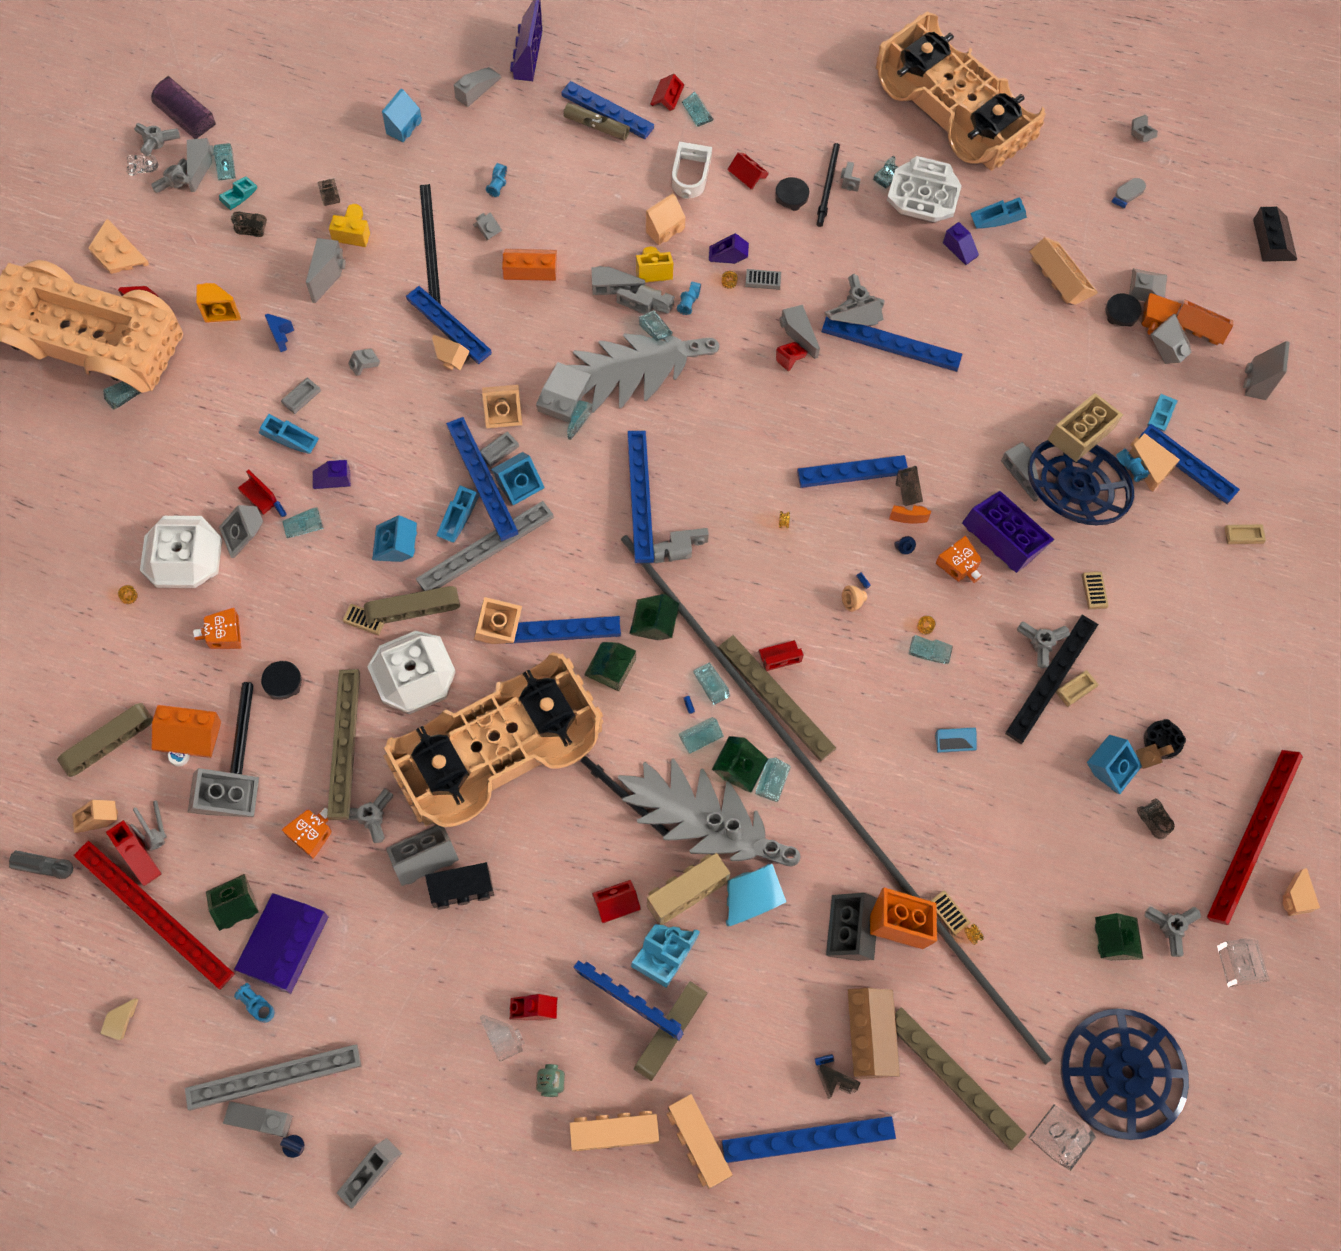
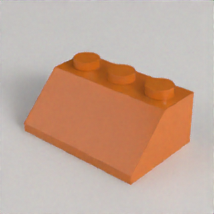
(529, 264)
(1204, 322)
(185, 731)
(904, 919)

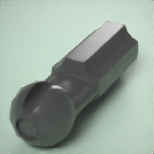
(40, 864)

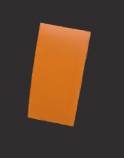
(918, 514)

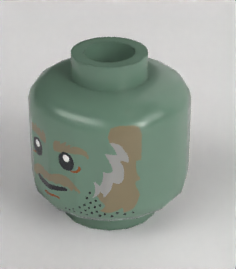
(550, 1081)

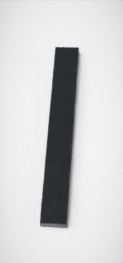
(1051, 679)

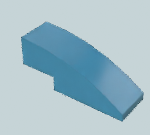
(999, 214)
(288, 434)
(457, 514)

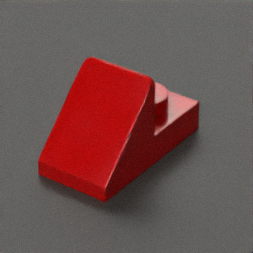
(788, 354)

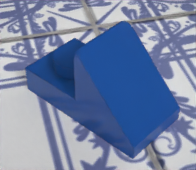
(279, 327)

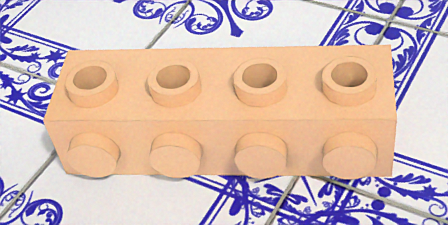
(614, 1132)
(699, 1141)

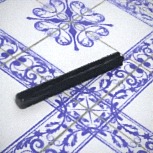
(241, 728)

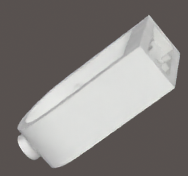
(695, 153)

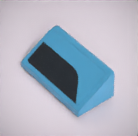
(956, 740)

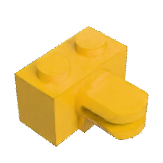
(351, 227)
(654, 265)

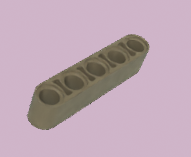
(412, 605)
(105, 740)
(662, 1042)

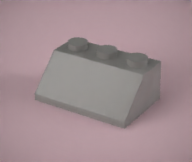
(422, 854)

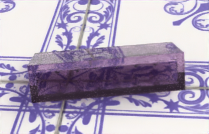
(182, 107)

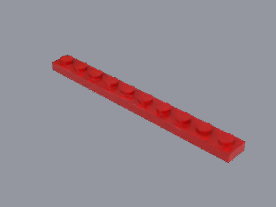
(1254, 837)
(154, 915)

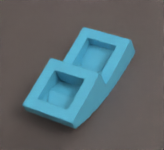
(1162, 412)

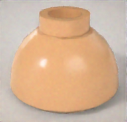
(853, 597)

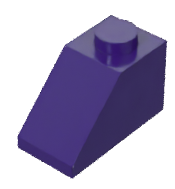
(961, 243)
(729, 250)
(332, 475)

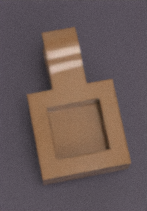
(1152, 755)

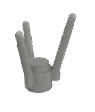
(153, 838)

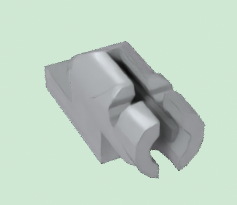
(645, 300)
(680, 545)

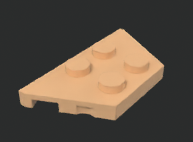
(115, 250)

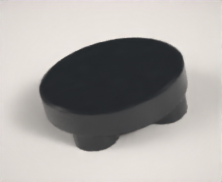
(792, 193)
(1123, 310)
(281, 680)
(1164, 734)

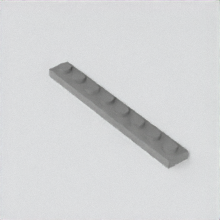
(483, 549)
(272, 1077)

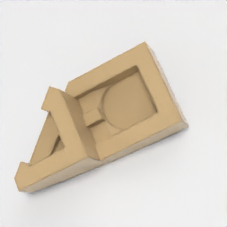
(117, 1020)

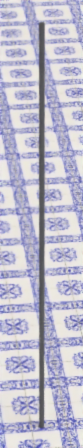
(842, 807)

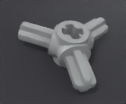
(154, 137)
(174, 176)
(857, 291)
(1043, 648)
(374, 821)
(1181, 922)

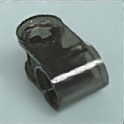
(250, 224)
(1155, 817)

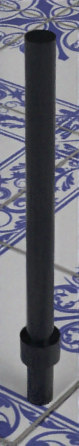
(823, 209)
(598, 772)

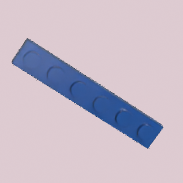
(604, 107)
(448, 324)
(1194, 467)
(851, 471)
(568, 629)
(637, 1004)

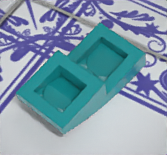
(241, 191)

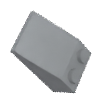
(324, 267)
(1266, 371)
(562, 392)
(222, 793)

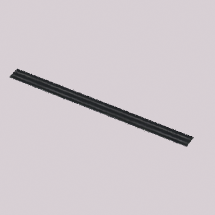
(430, 245)

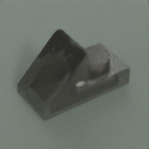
(329, 192)
(909, 484)
(831, 1077)

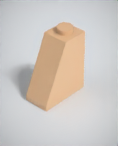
(1154, 459)

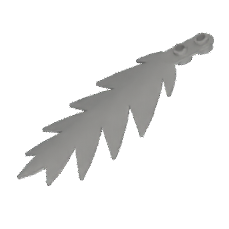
(628, 365)
(725, 830)

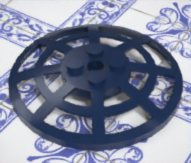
(1083, 478)
(1116, 1082)

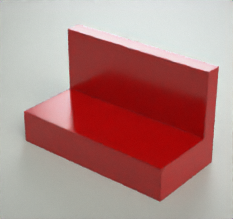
(668, 92)
(747, 170)
(257, 493)
(781, 655)
(616, 901)

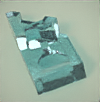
(885, 175)

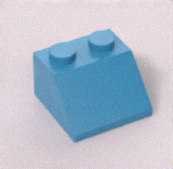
(401, 116)
(518, 478)
(395, 540)
(1115, 763)

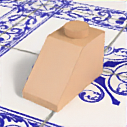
(450, 352)
(94, 815)
(1300, 895)

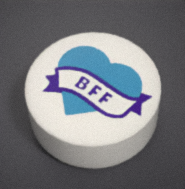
(178, 759)

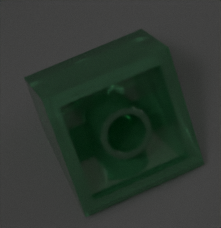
(654, 617)
(611, 664)
(740, 763)
(231, 902)
(1118, 937)

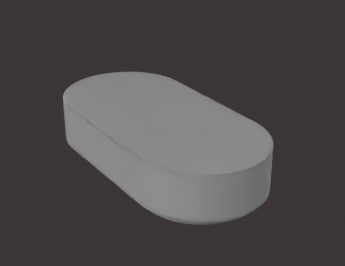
(1131, 190)

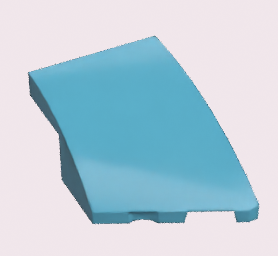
(753, 894)
(664, 952)

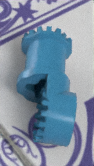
(498, 180)
(689, 298)
(1133, 465)
(255, 1003)

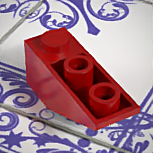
(133, 852)

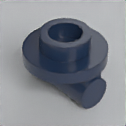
(906, 545)
(292, 1146)

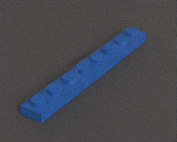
(893, 343)
(482, 479)
(640, 497)
(808, 1139)

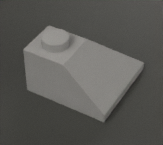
(1147, 282)
(1171, 341)
(240, 528)

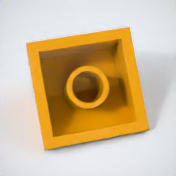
(216, 303)

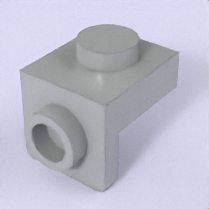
(1142, 130)
(849, 182)
(487, 225)
(363, 359)

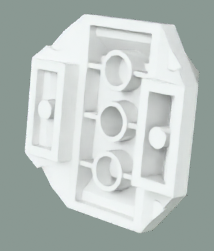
(925, 190)
(192, 564)
(415, 688)

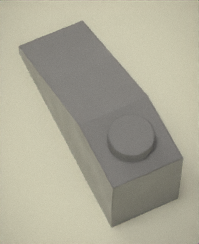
(474, 84)
(198, 160)
(609, 280)
(862, 312)
(799, 329)
(1016, 462)
(258, 1119)
(369, 1172)

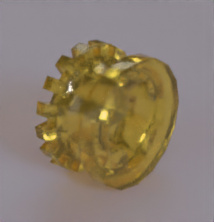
(731, 283)
(785, 519)
(130, 598)
(928, 630)
(973, 934)

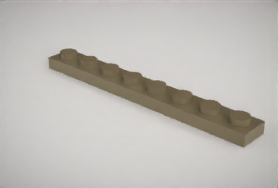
(777, 698)
(343, 745)
(958, 1080)

